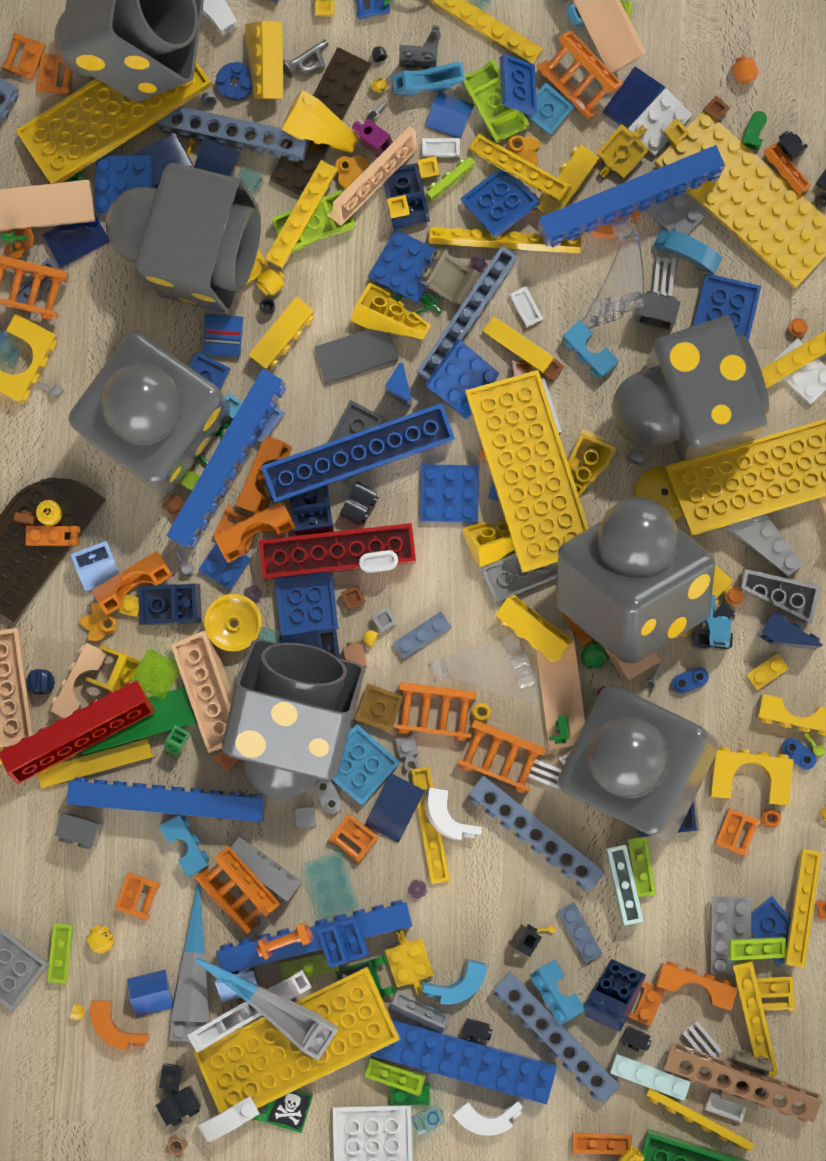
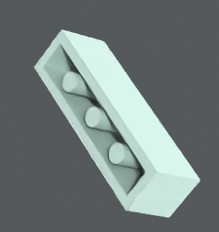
(624, 885)
(649, 1076)

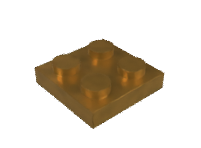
(379, 708)

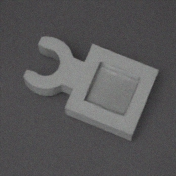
(407, 748)

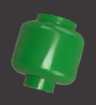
(594, 655)

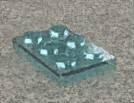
(331, 884)

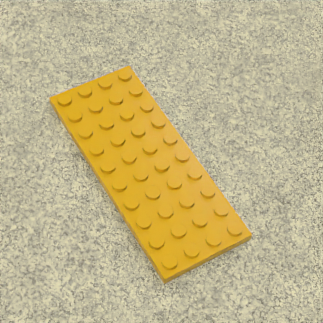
(96, 123)
(755, 202)
(527, 467)
(751, 478)
(267, 1065)

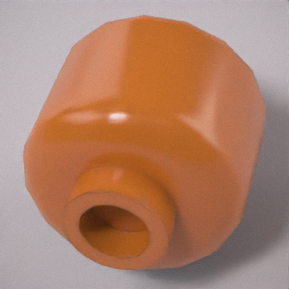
(745, 69)

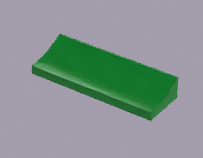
(171, 711)
(669, 1148)

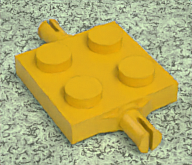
(623, 151)
(409, 962)

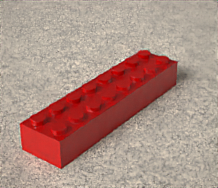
(333, 550)
(76, 732)

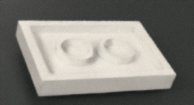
(657, 118)
(808, 380)

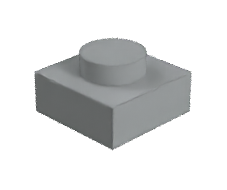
(384, 619)

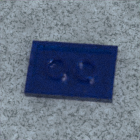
(633, 97)
(75, 240)

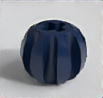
(40, 681)

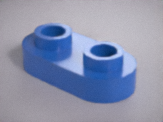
(690, 680)
(799, 753)

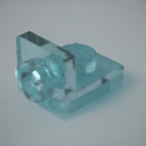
(251, 179)
(8, 349)

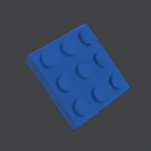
(118, 175)
(499, 202)
(401, 266)
(728, 297)
(459, 372)
(449, 493)
(306, 603)

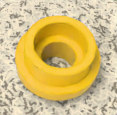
(485, 707)

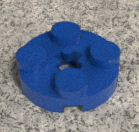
(224, 77)

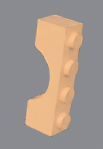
(89, 660)

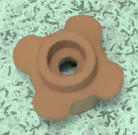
(174, 1140)

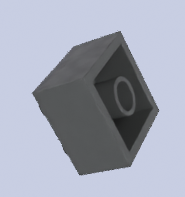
(658, 311)
(79, 830)

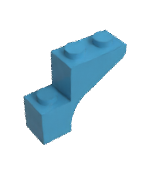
(432, 79)
(719, 627)

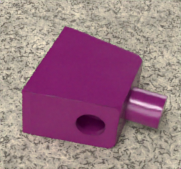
(372, 137)

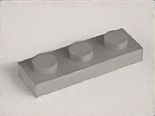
(419, 1011)

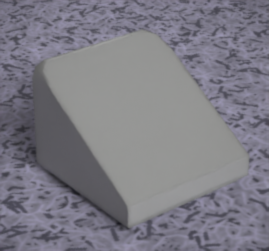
(305, 817)

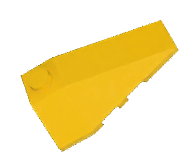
(314, 121)
(382, 313)
(589, 459)
(488, 542)

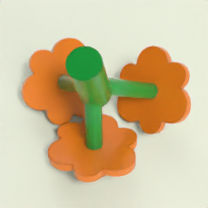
(16, 249)

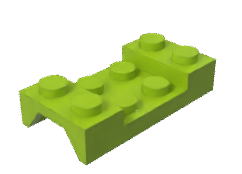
(485, 92)
(320, 224)

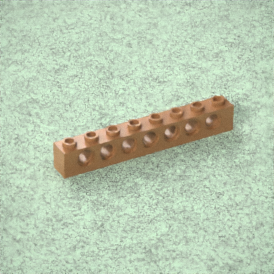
(679, 1053)

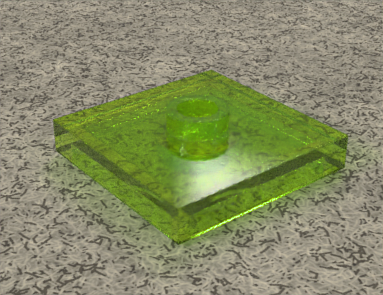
(156, 673)

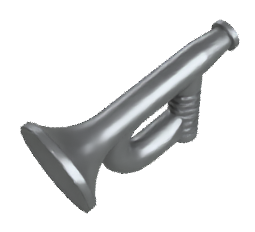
(290, 65)

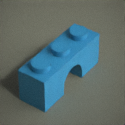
(599, 363)
(179, 829)
(562, 1007)

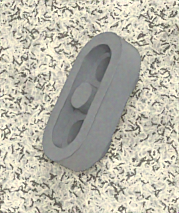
(326, 795)

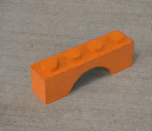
(253, 496)
(233, 541)
(148, 570)
(720, 993)

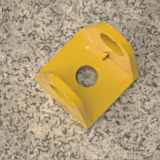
(121, 673)

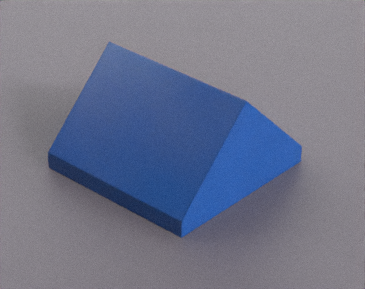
(449, 115)
(398, 386)
(150, 993)

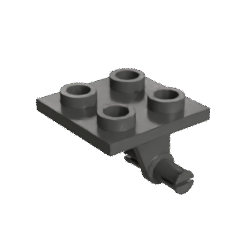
(421, 56)

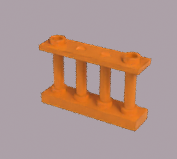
(595, 68)
(39, 272)
(446, 696)
(515, 743)
(248, 883)
(301, 934)

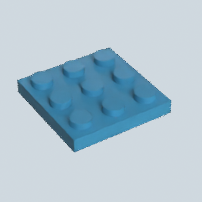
(363, 765)

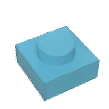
(234, 404)

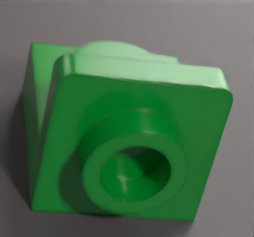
(563, 727)

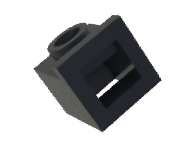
(791, 145)
(724, 610)
(526, 939)
(477, 1030)
(636, 1039)
(174, 1071)

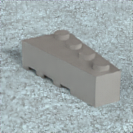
(766, 542)
(788, 594)
(267, 870)

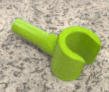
(817, 750)

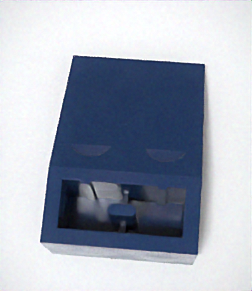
(782, 633)
(323, 639)
(614, 995)

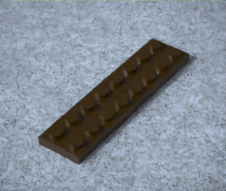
(336, 92)

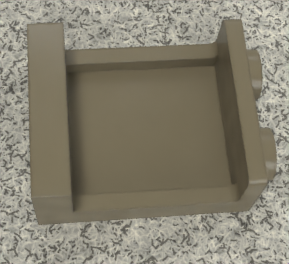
(448, 277)
(748, 1061)

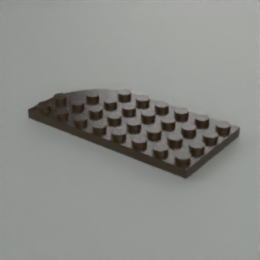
(26, 567)

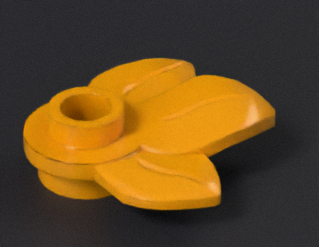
(527, 148)
(355, 168)
(96, 623)

